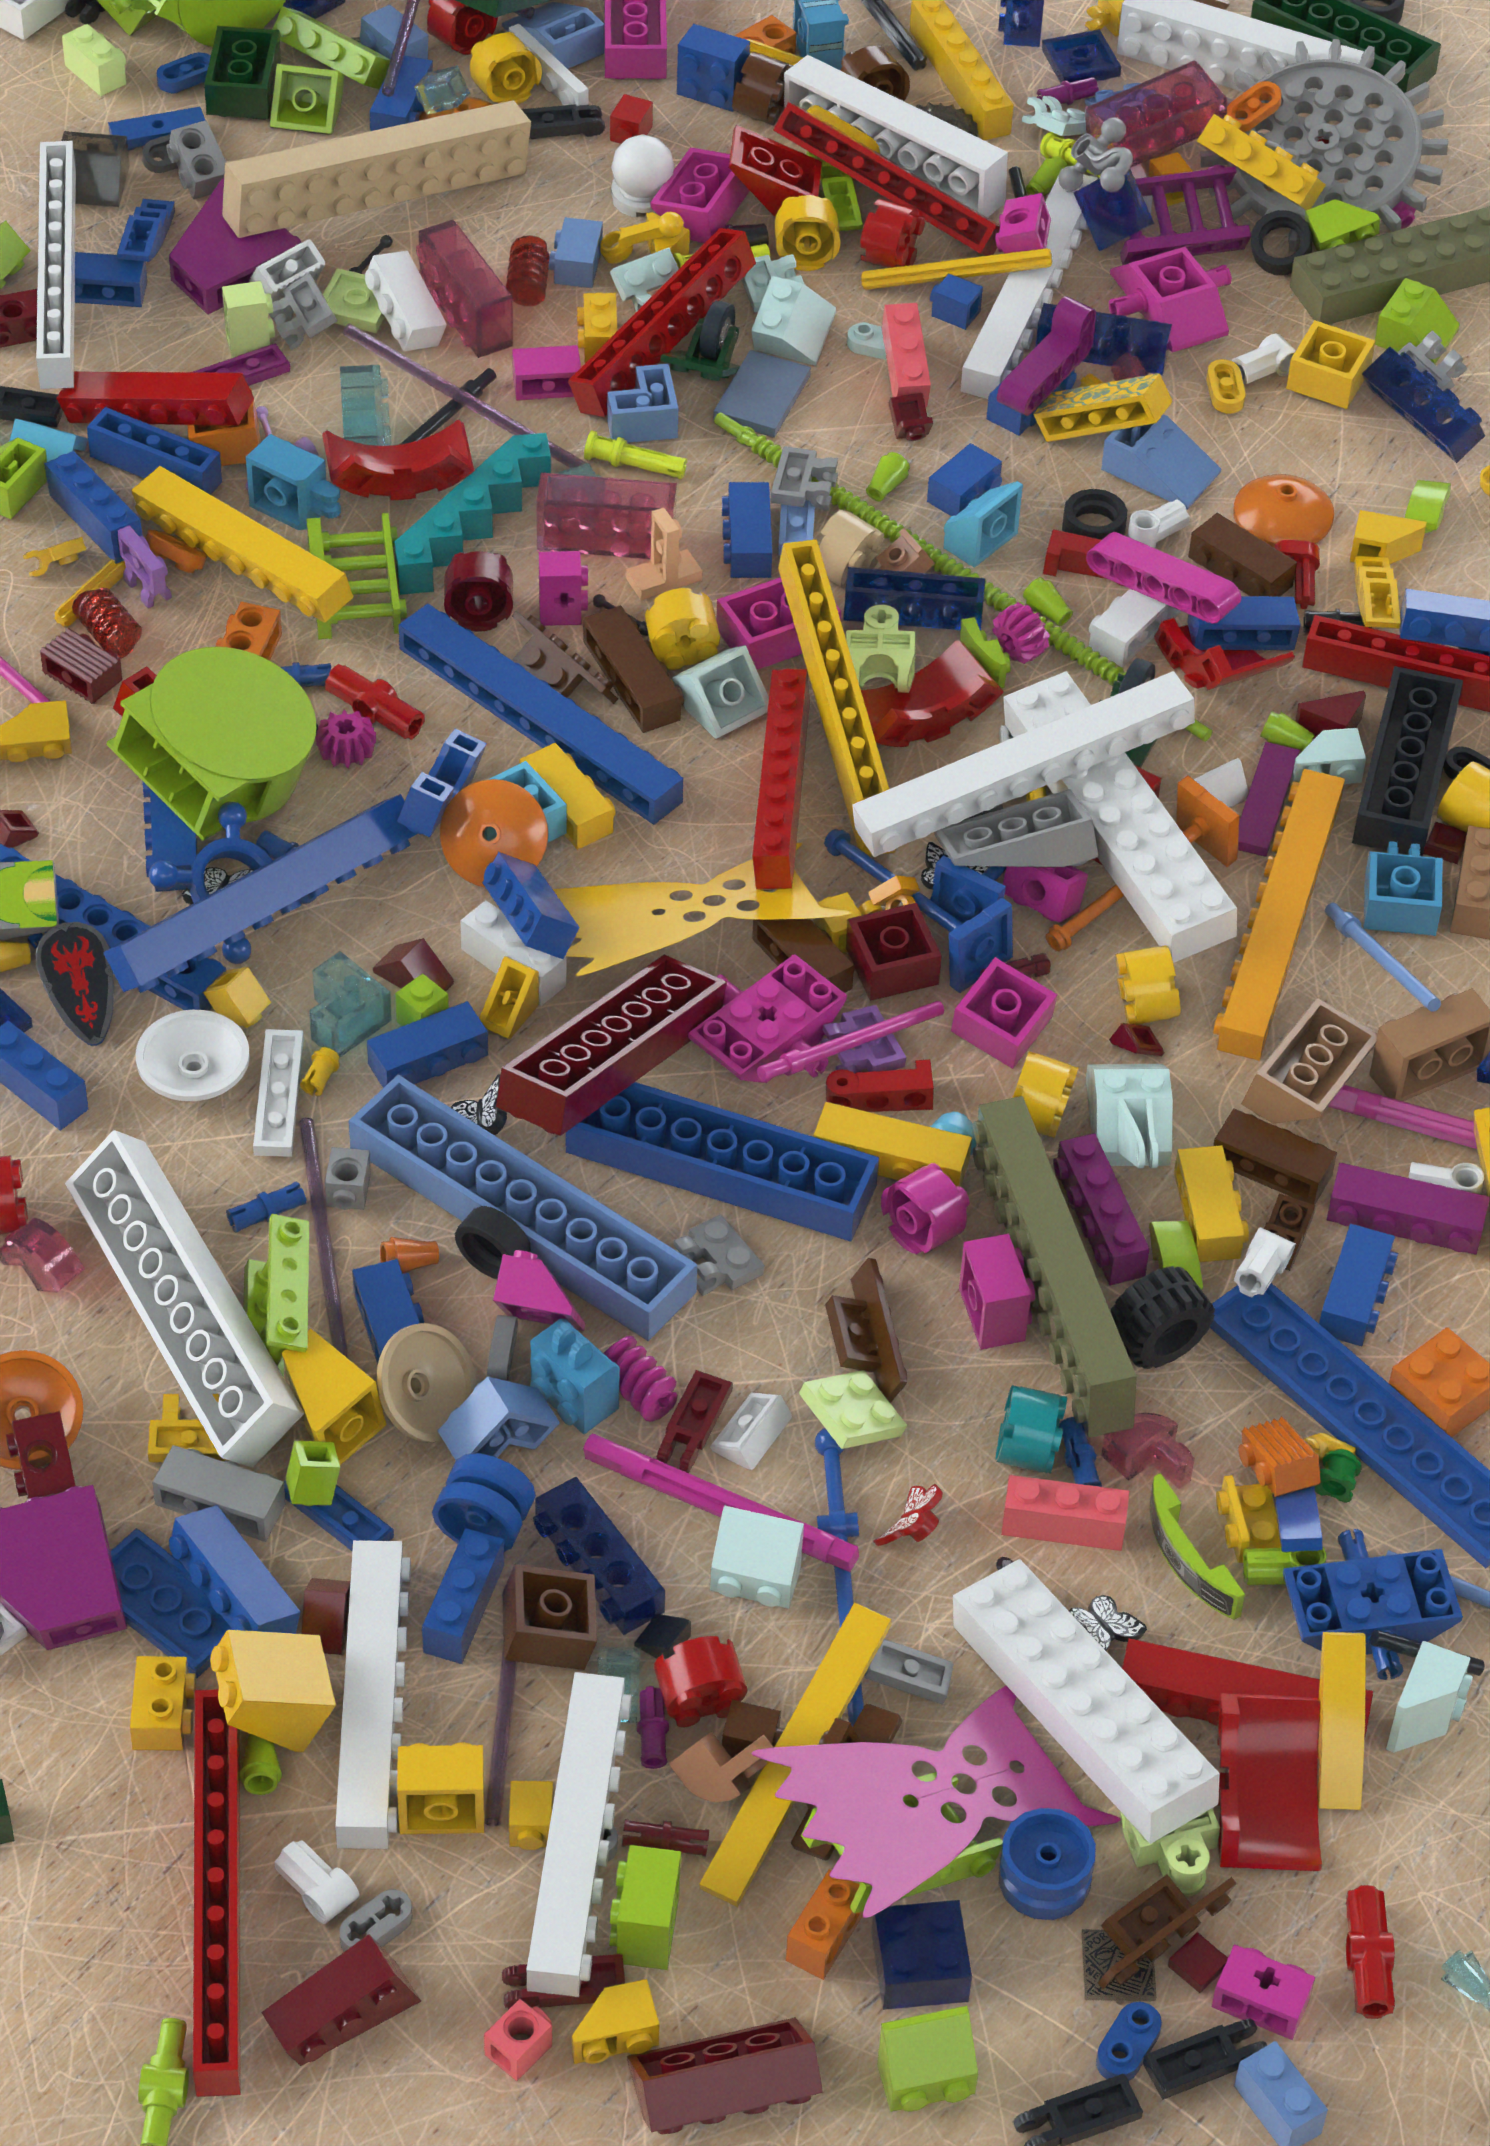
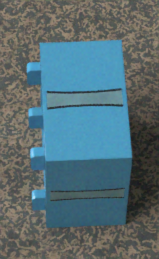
(820, 30)

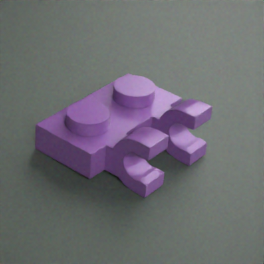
(143, 564)
(875, 1055)

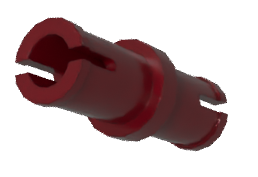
(666, 1837)

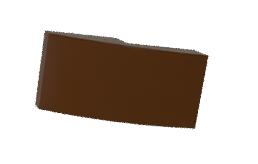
(1291, 1221)

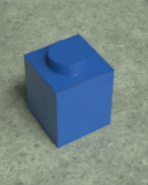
(956, 301)

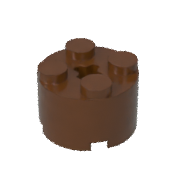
(879, 69)
(761, 88)

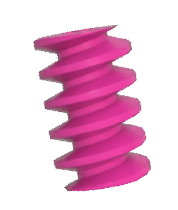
(641, 1380)

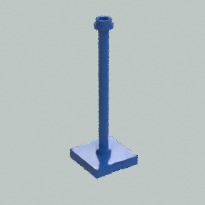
(965, 891)
(970, 943)

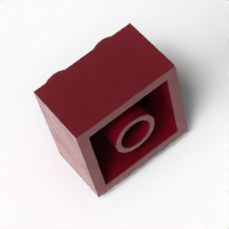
(893, 951)

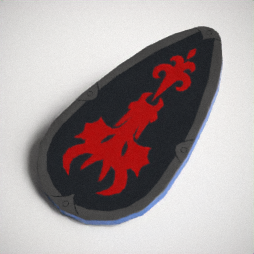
(78, 979)

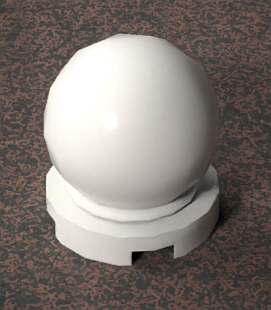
(639, 172)

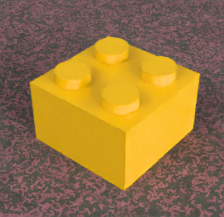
(1330, 364)
(440, 1789)

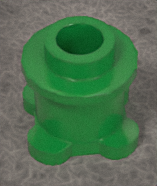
(1338, 1475)

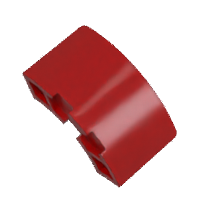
(402, 468)
(1211, 666)
(939, 698)
(1268, 1782)

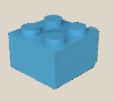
(290, 483)
(1403, 891)
(574, 1376)

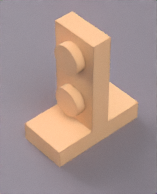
(668, 565)

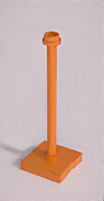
(1200, 819)

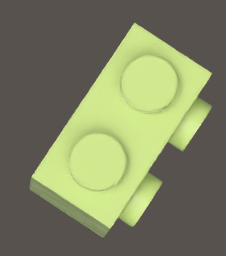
(94, 59)
(247, 317)

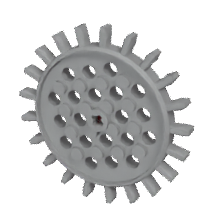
(1327, 145)

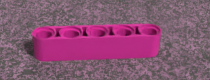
(1163, 577)

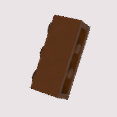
(1241, 558)
(814, 946)
(1276, 1156)

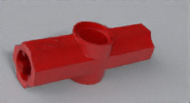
(375, 700)
(1370, 1952)

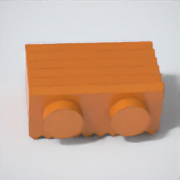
(1279, 1457)

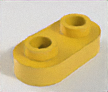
(1225, 386)

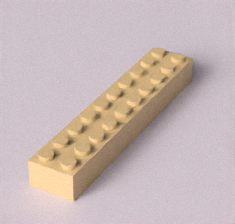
(375, 168)

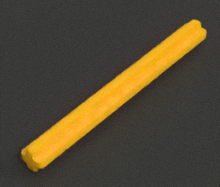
(961, 268)

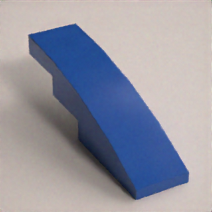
(146, 230)

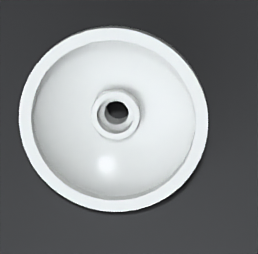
(192, 1055)

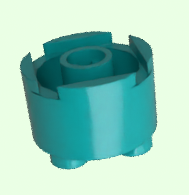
(1031, 1429)

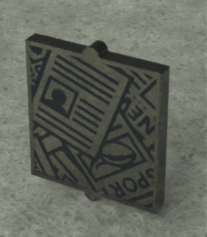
(1098, 1956)

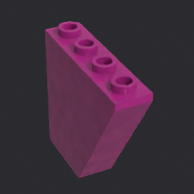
(214, 256)
(59, 1568)

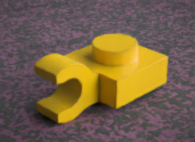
(63, 552)

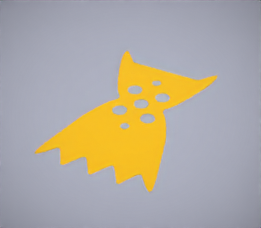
(620, 924)

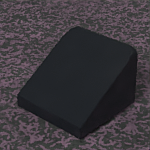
(663, 1634)

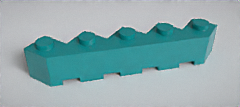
(469, 510)

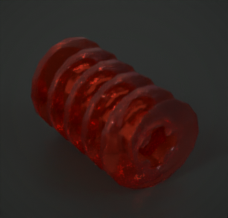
(528, 270)
(107, 621)

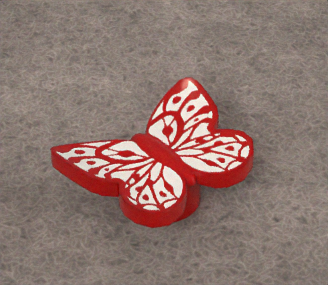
(917, 1518)

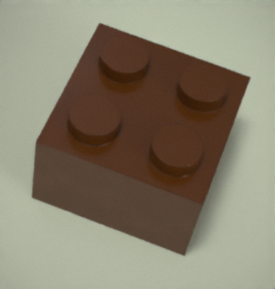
(549, 1617)

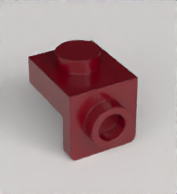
(910, 417)

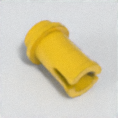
(323, 1064)

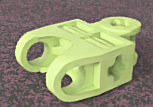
(882, 649)
(1180, 1853)

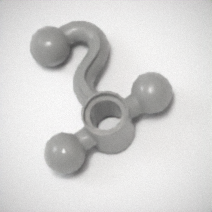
(1098, 159)

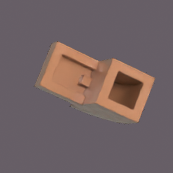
(711, 1771)

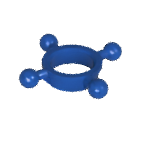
(165, 874)

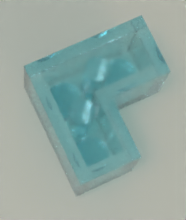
(363, 406)
(349, 1005)

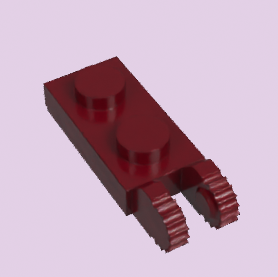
(695, 1417)
(605, 1972)

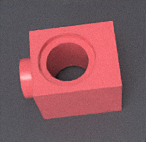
(516, 2055)

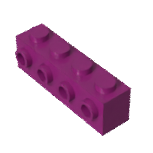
(1102, 1209)

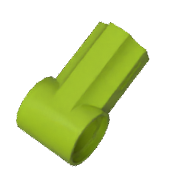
(1266, 1565)

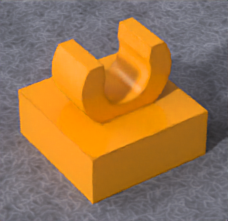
(894, 892)

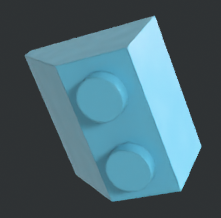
(984, 524)

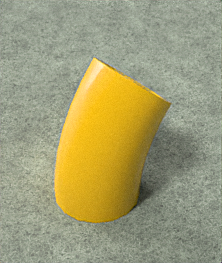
(1467, 799)

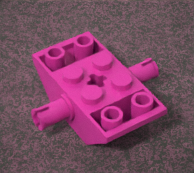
(1174, 292)
(770, 1019)

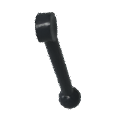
(385, 242)
(600, 601)

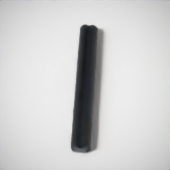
(896, 33)

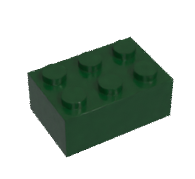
(242, 72)

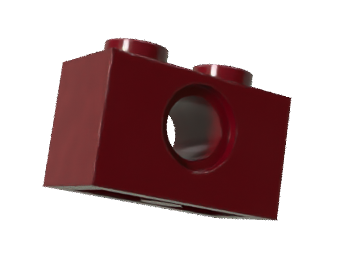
(18, 318)
(41, 1434)

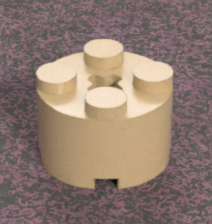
(848, 543)

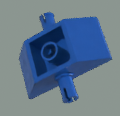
(1388, 1593)

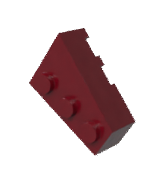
(340, 2002)

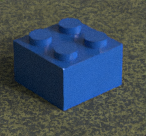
(710, 65)

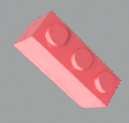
(905, 350)
(1065, 1512)

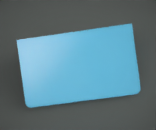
(53, 440)

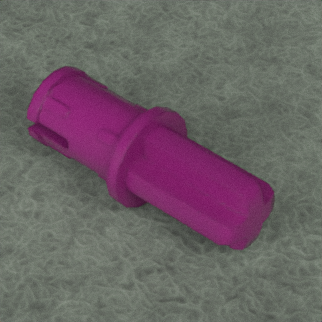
(1072, 91)
(652, 1728)

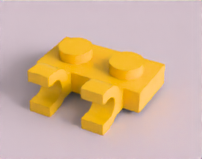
(177, 1432)

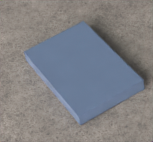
(763, 392)

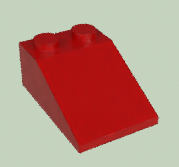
(772, 169)

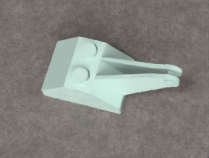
(1131, 1112)

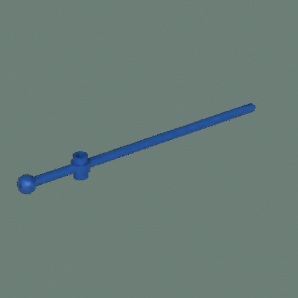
(843, 1526)

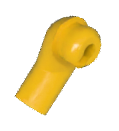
(1323, 1443)

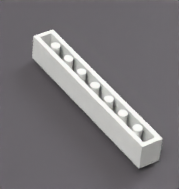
(370, 1695)
(576, 1835)

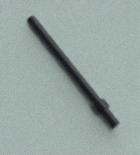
(473, 387)

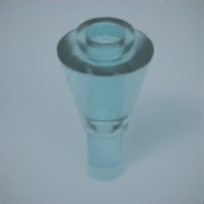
(1467, 1977)

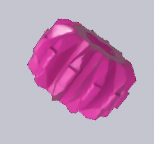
(1021, 633)
(346, 738)

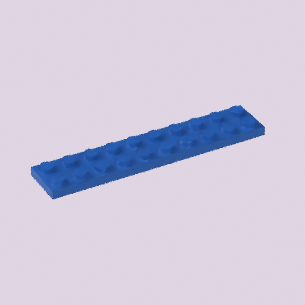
(1361, 1411)

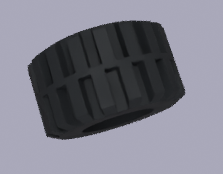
(1162, 1317)

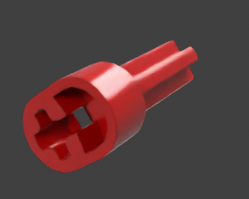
(1308, 561)

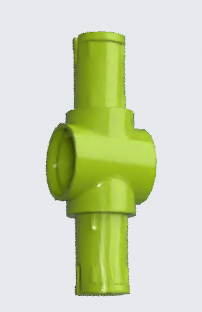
(164, 2083)

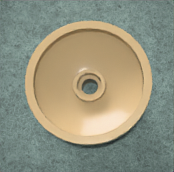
(439, 1376)

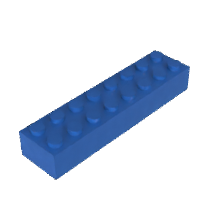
(730, 1158)

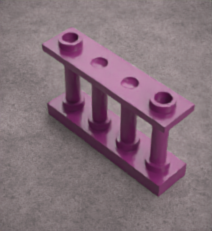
(1200, 239)

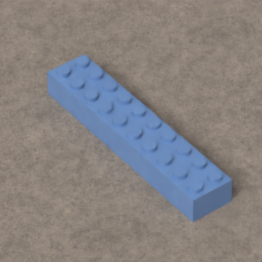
(572, 1233)

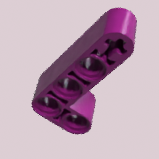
(1051, 359)

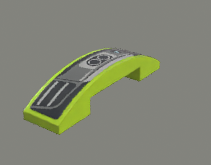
(1212, 1586)

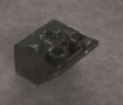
(100, 167)

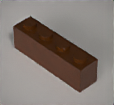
(632, 668)

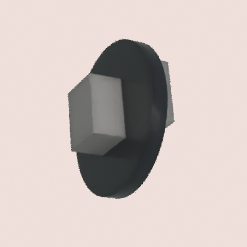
(1002, 1562)

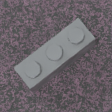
(196, 1482)

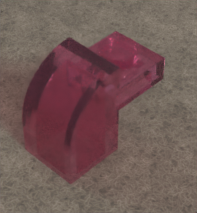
(42, 1255)
(1146, 1444)

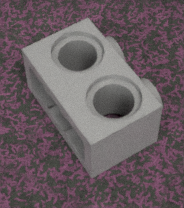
(205, 158)

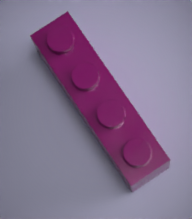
(1408, 1208)

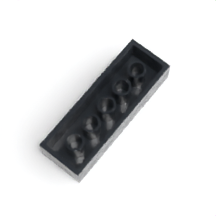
(1407, 760)

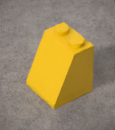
(335, 1396)
(274, 1685)

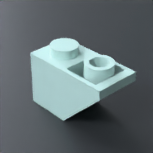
(1333, 753)

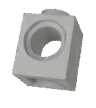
(347, 1178)

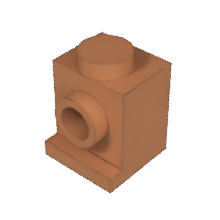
(905, 556)

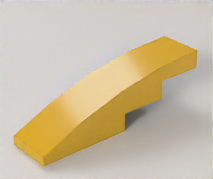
(1377, 592)
(1341, 1720)

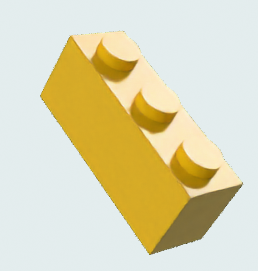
(588, 812)
(1210, 1202)

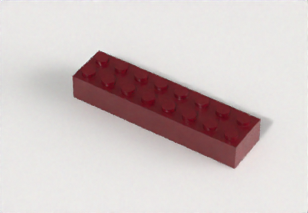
(609, 1045)

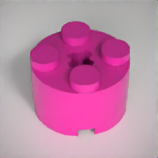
(925, 1209)

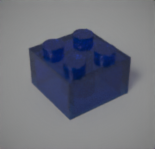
(921, 1955)

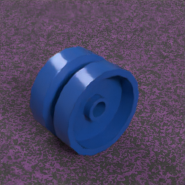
(484, 1497)
(1046, 1863)

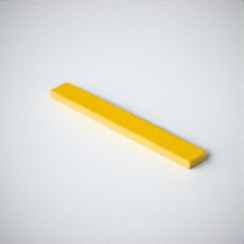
(822, 1702)

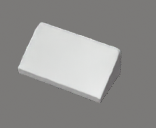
(1226, 783)
(752, 1429)

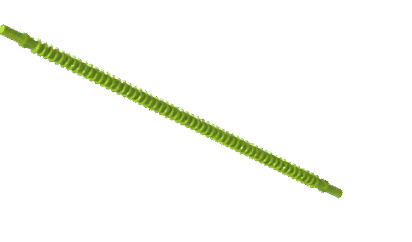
(943, 564)

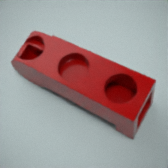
(1068, 553)
(883, 1089)

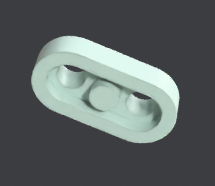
(866, 340)

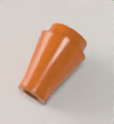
(409, 1252)

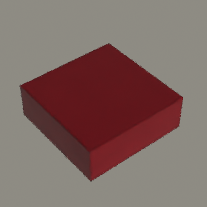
(1445, 843)
(1198, 1962)

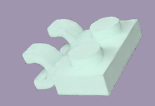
(1056, 121)
(644, 275)
(759, 276)

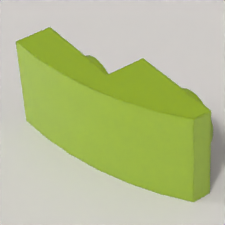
(1428, 503)
(986, 652)
(1175, 1246)

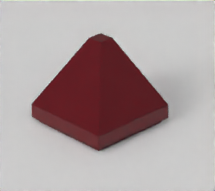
(15, 828)
(1137, 1039)

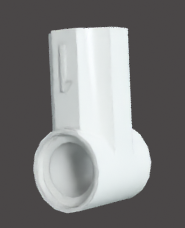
(1270, 357)
(1158, 524)
(1461, 1177)
(1264, 1259)
(322, 1889)

